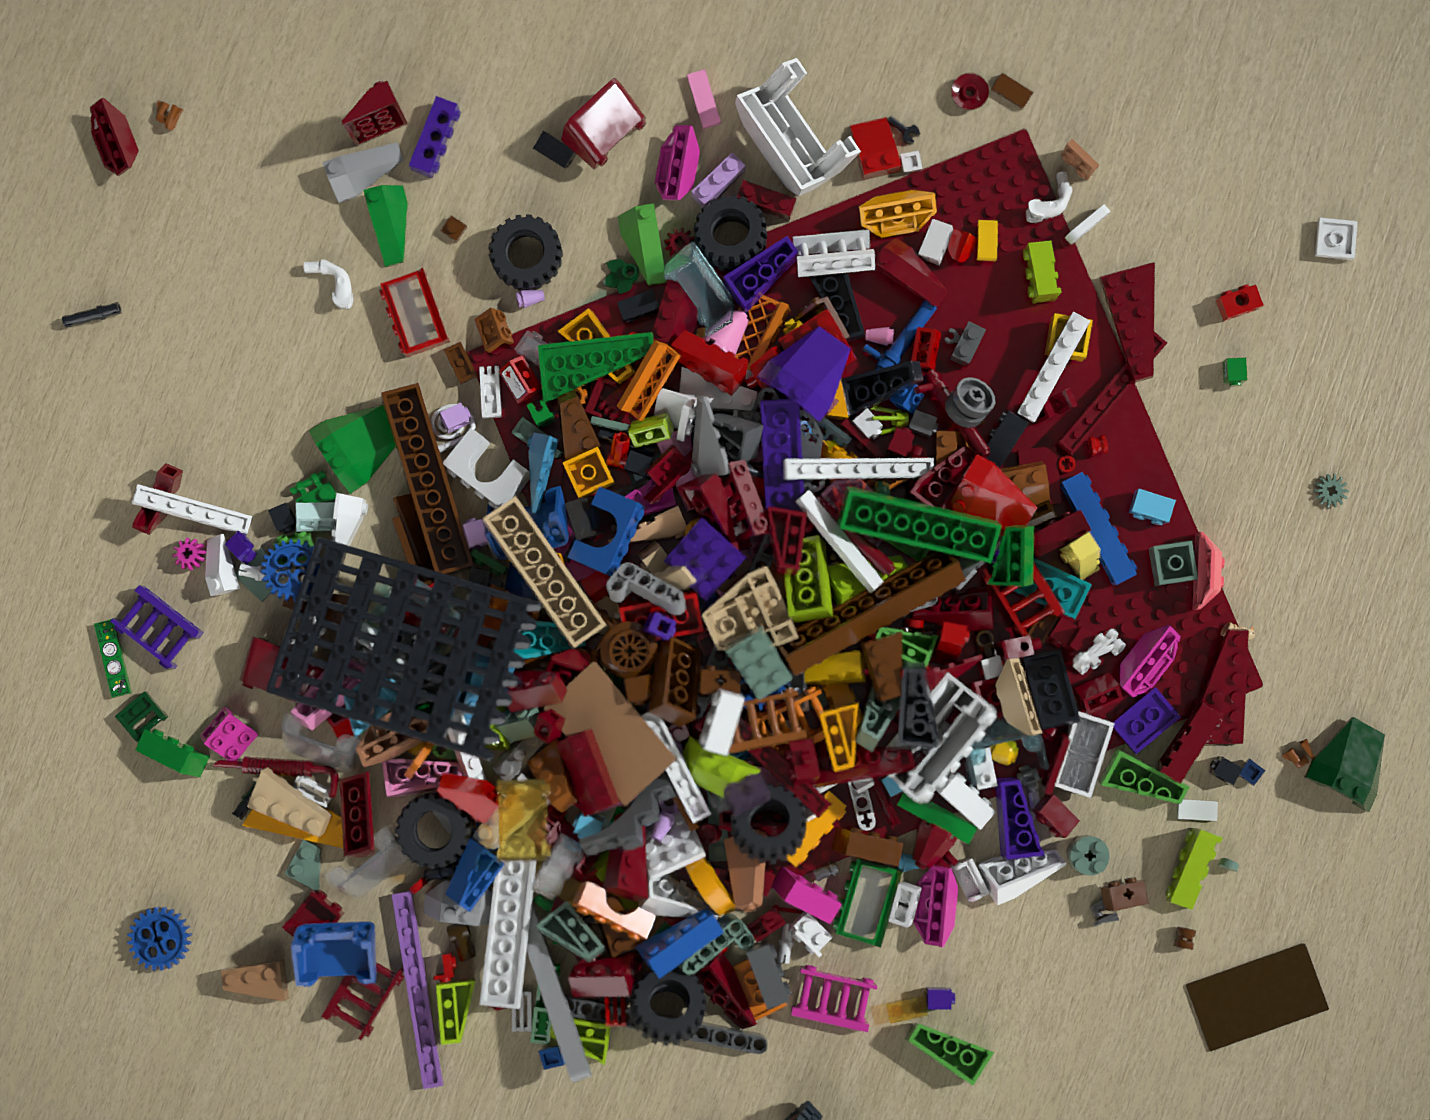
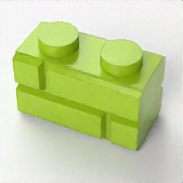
(651, 430)

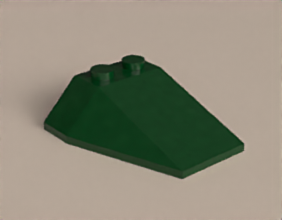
(1351, 763)

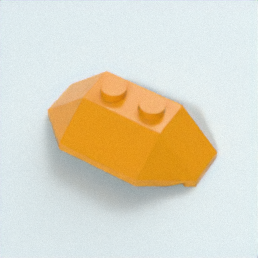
(898, 212)

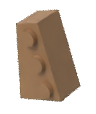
(258, 980)

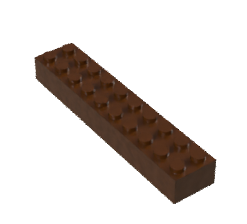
(426, 479)
(871, 611)

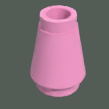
(880, 335)

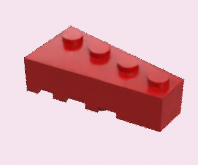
(710, 362)

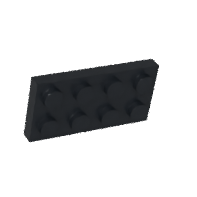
(1051, 689)

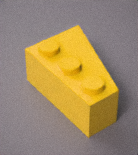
(837, 670)

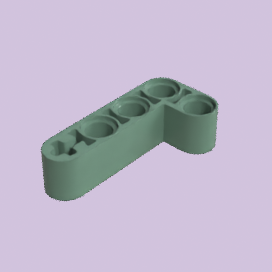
(730, 934)

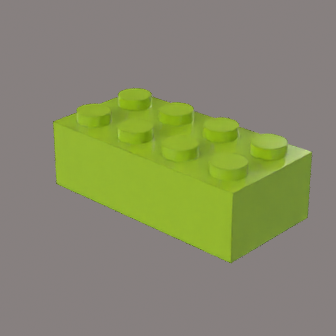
(810, 588)

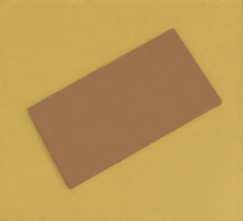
(626, 741)

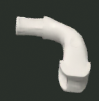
(1043, 210)
(343, 295)

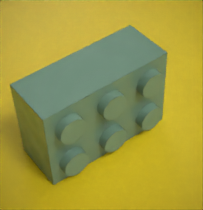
(759, 662)

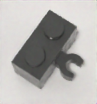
(966, 343)

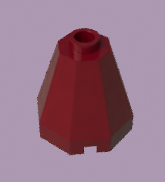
(931, 844)

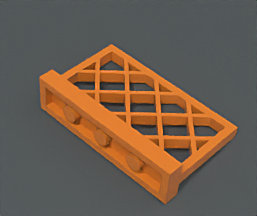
(770, 333)

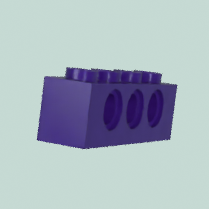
(440, 108)

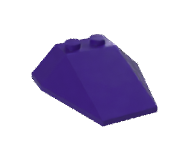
(809, 371)

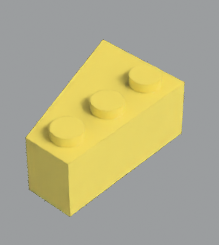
(1082, 556)

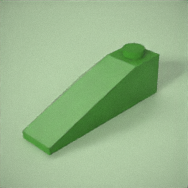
(641, 235)

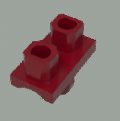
(766, 924)

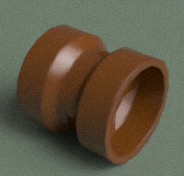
(1186, 933)

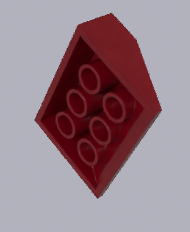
(374, 114)

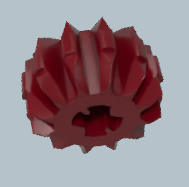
(671, 242)

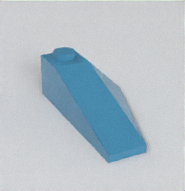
(541, 457)

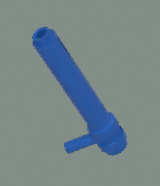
(904, 340)

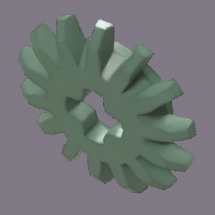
(1323, 492)

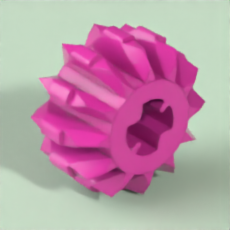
(186, 548)

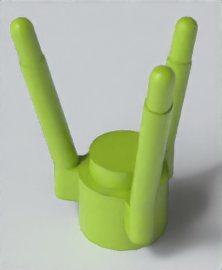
(898, 418)

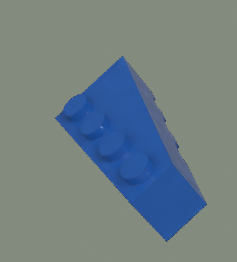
(679, 942)

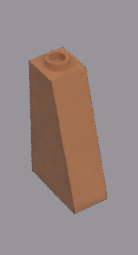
(745, 876)

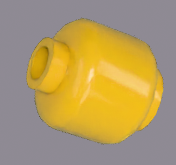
(1004, 752)

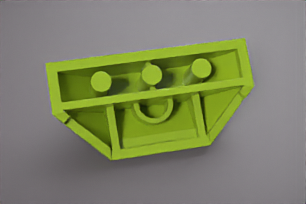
(713, 769)

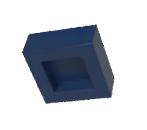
(1251, 772)

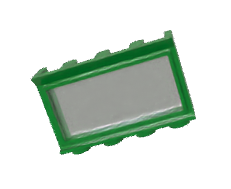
(867, 902)

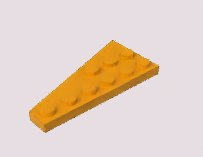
(332, 836)

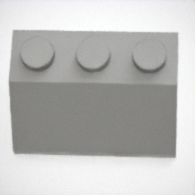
(514, 761)

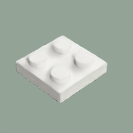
(1336, 238)

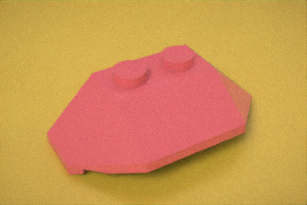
(1209, 568)

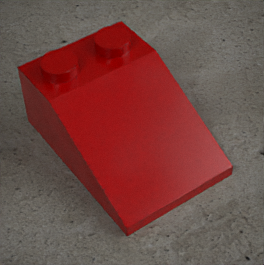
(877, 148)

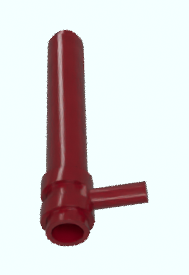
(940, 390)
(863, 545)

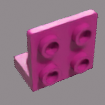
(228, 735)

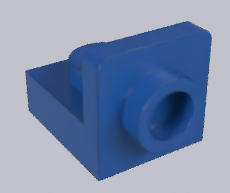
(551, 1057)

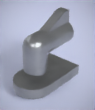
(1096, 910)

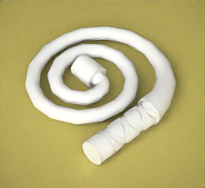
(451, 444)

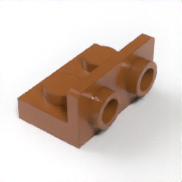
(493, 329)

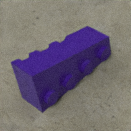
(758, 274)
(1015, 822)

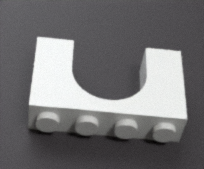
(462, 463)

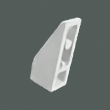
(219, 567)

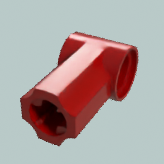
(619, 451)

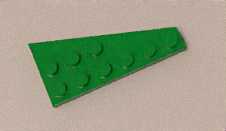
(577, 363)

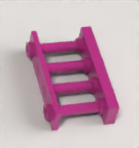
(839, 1017)

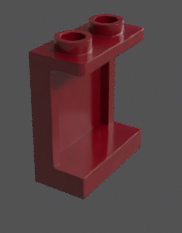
(313, 911)

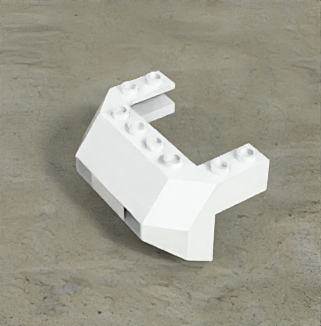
(785, 135)
(954, 738)

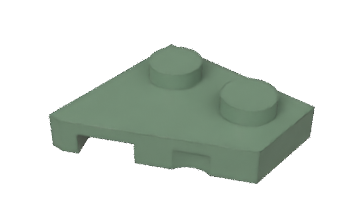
(306, 865)

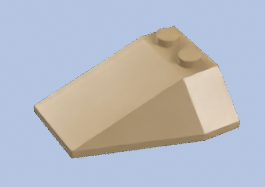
(747, 605)

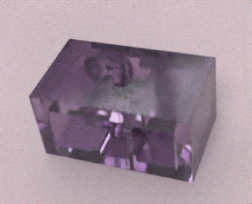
(740, 801)

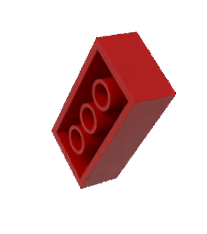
(686, 623)

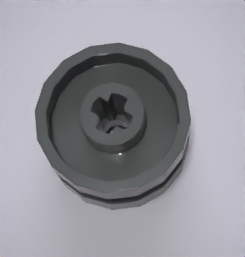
(970, 402)

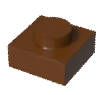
(454, 228)

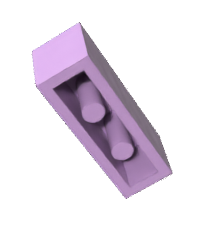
(718, 180)

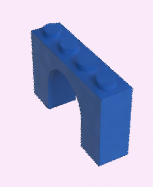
(608, 558)

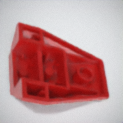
(991, 495)

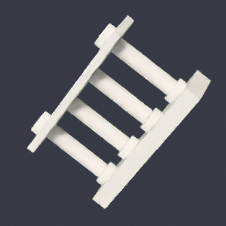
(834, 262)

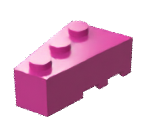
(806, 895)

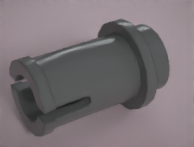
(826, 871)

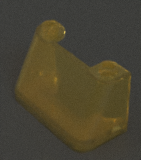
(522, 820)

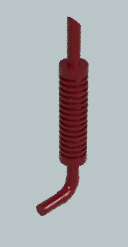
(282, 767)

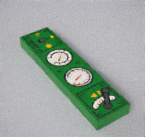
(112, 659)

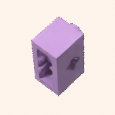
(474, 533)

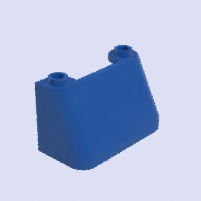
(550, 521)
(334, 951)

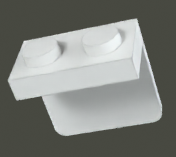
(680, 409)

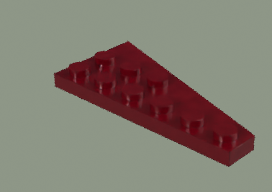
(1132, 306)
(1228, 687)

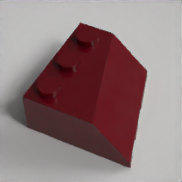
(606, 976)

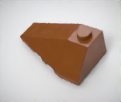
(946, 444)

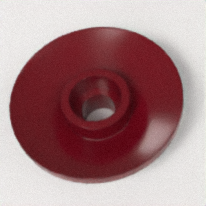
(973, 83)

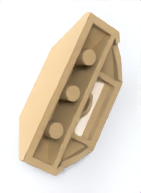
(1017, 698)

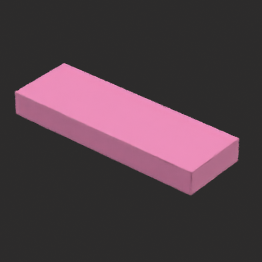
(703, 99)

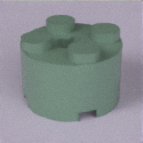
(1088, 866)

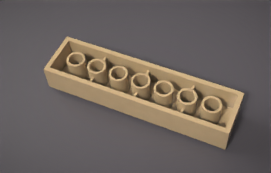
(543, 572)

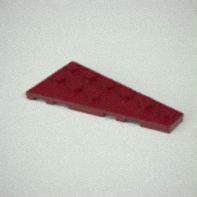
(867, 764)

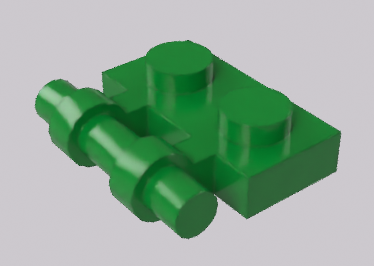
(322, 494)

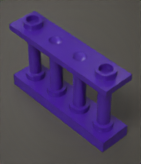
(160, 608)

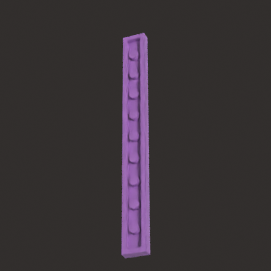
(417, 990)

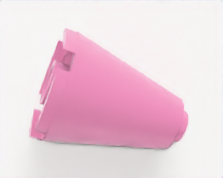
(731, 335)

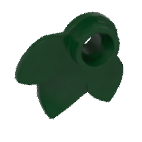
(618, 277)

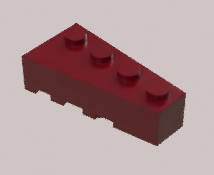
(627, 871)

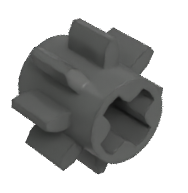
(1028, 777)

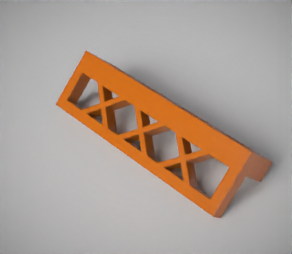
(646, 377)

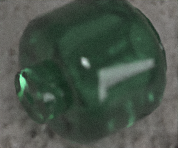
(881, 488)

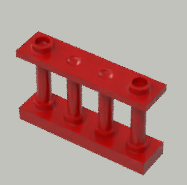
(1042, 591)

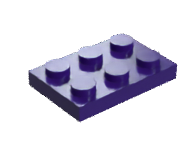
(1145, 720)

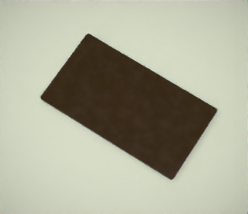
(1257, 997)

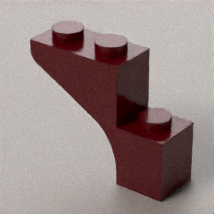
(168, 480)

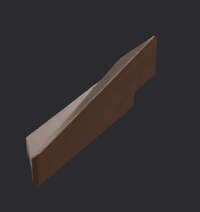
(411, 536)

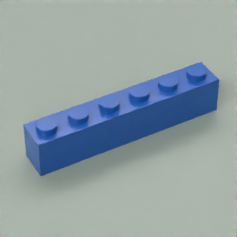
(1112, 552)

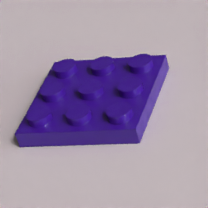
(707, 558)

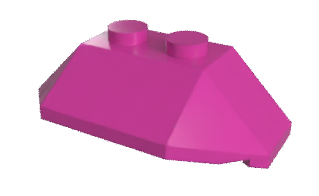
(677, 163)
(1148, 660)
(936, 906)

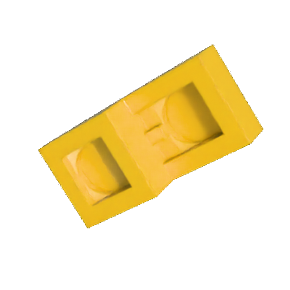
(987, 240)

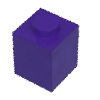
(939, 998)

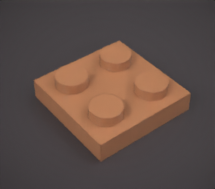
(1079, 159)

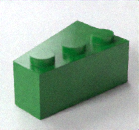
(1015, 557)
(172, 753)

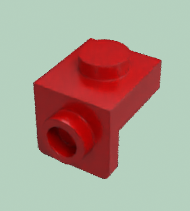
(449, 964)

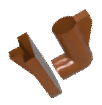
(171, 120)
(1292, 756)

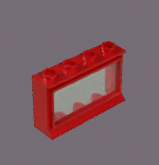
(414, 313)

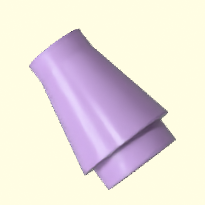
(529, 297)
(663, 826)

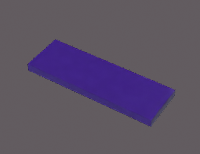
(781, 441)

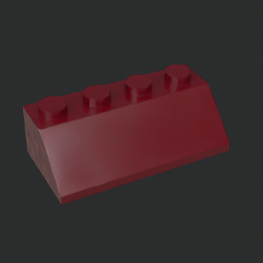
(675, 314)
(588, 772)
(357, 815)

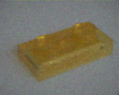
(906, 1009)

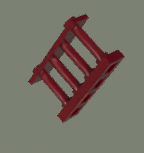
(750, 501)
(343, 992)

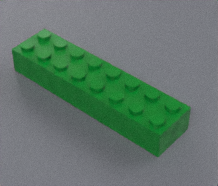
(918, 524)

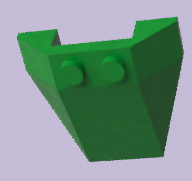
(355, 445)

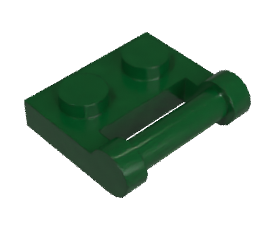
(137, 711)

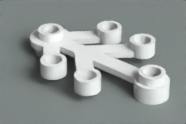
(1089, 659)

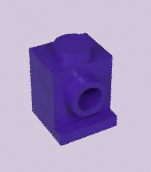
(241, 547)
(667, 624)

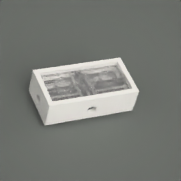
(1084, 754)

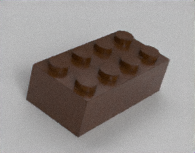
(675, 682)

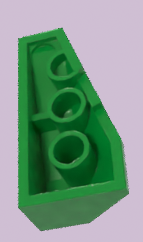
(388, 214)

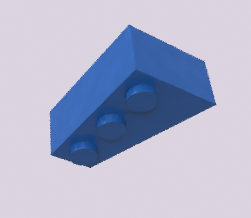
(473, 875)

